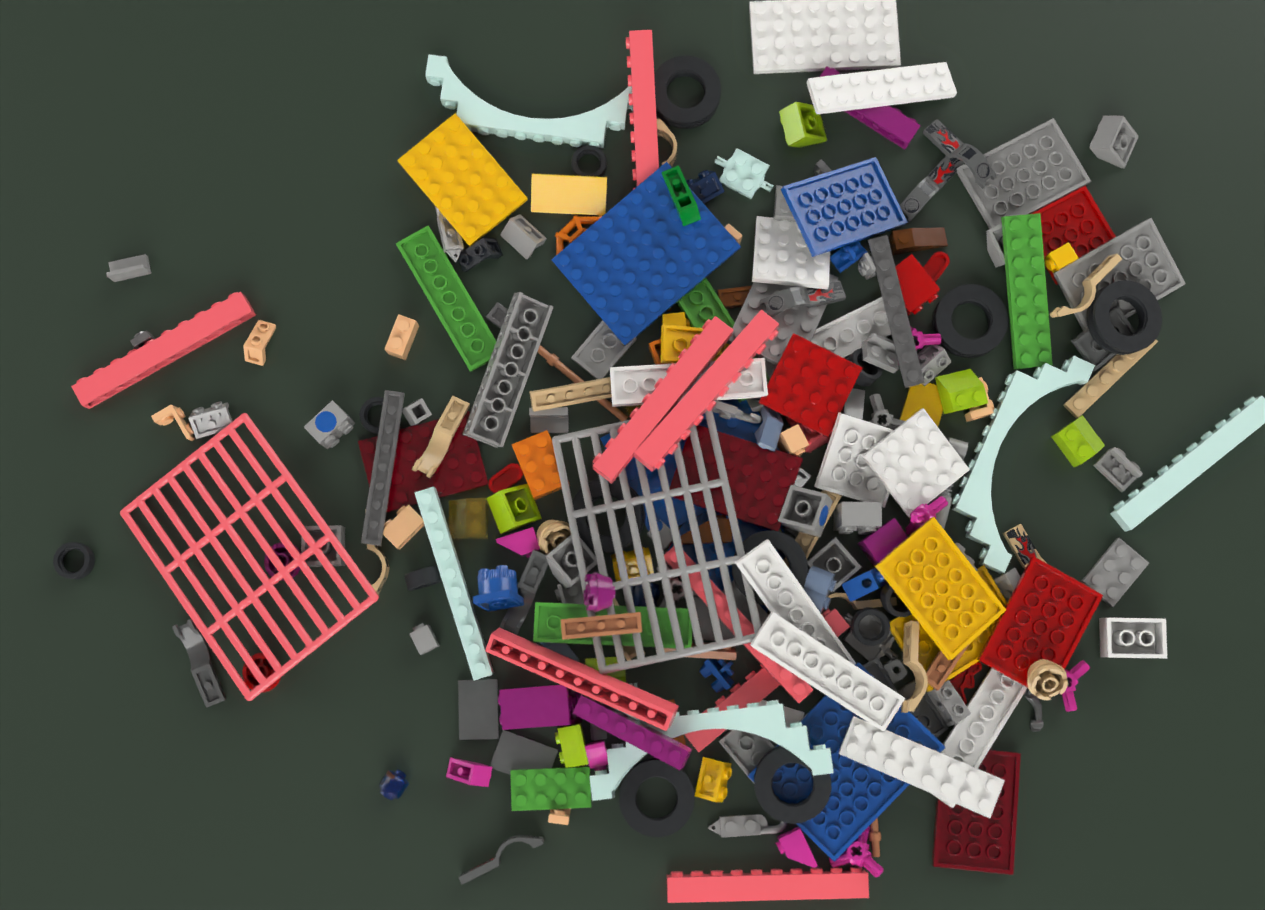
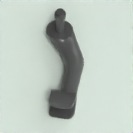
(1037, 724)

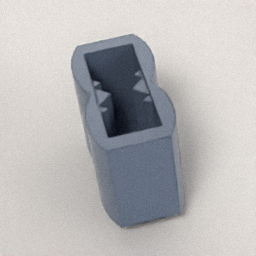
(818, 585)

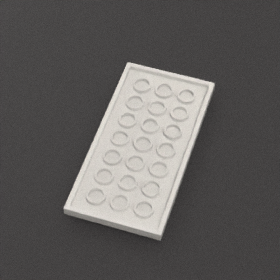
(823, 34)

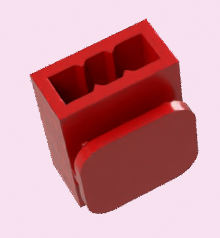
(915, 285)

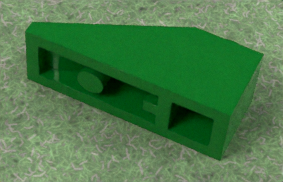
(681, 196)

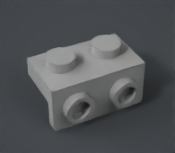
(1118, 468)

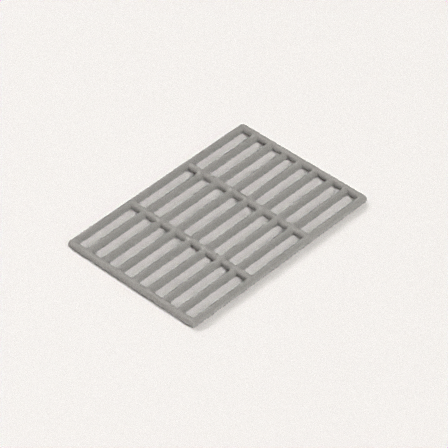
(663, 573)

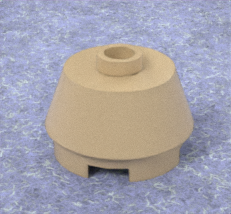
(551, 534)
(1046, 679)

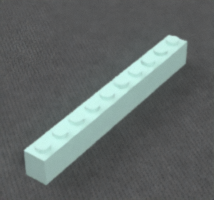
(1191, 464)
(454, 583)

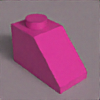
(521, 542)
(597, 755)
(469, 772)
(796, 847)

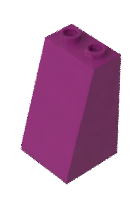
(882, 542)
(538, 707)

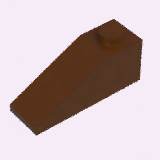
(917, 240)
(706, 534)

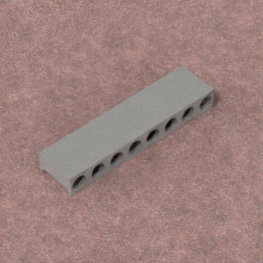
(508, 370)

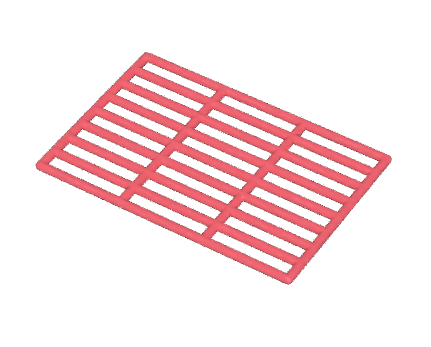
(268, 584)

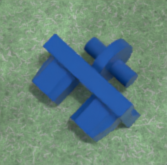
(847, 256)
(721, 671)

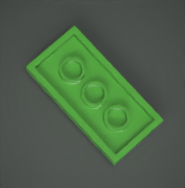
(550, 788)

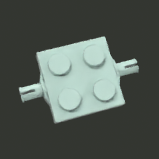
(744, 173)

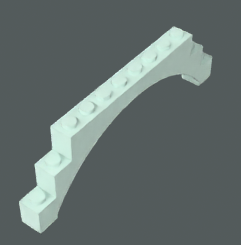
(486, 119)
(975, 492)
(760, 720)

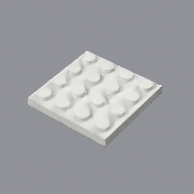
(784, 256)
(915, 462)
(843, 466)

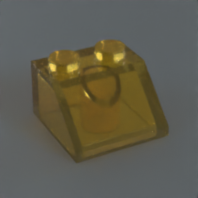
(468, 518)

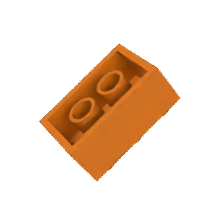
(538, 464)

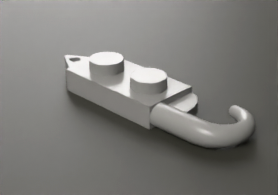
(450, 238)
(727, 411)
(745, 826)

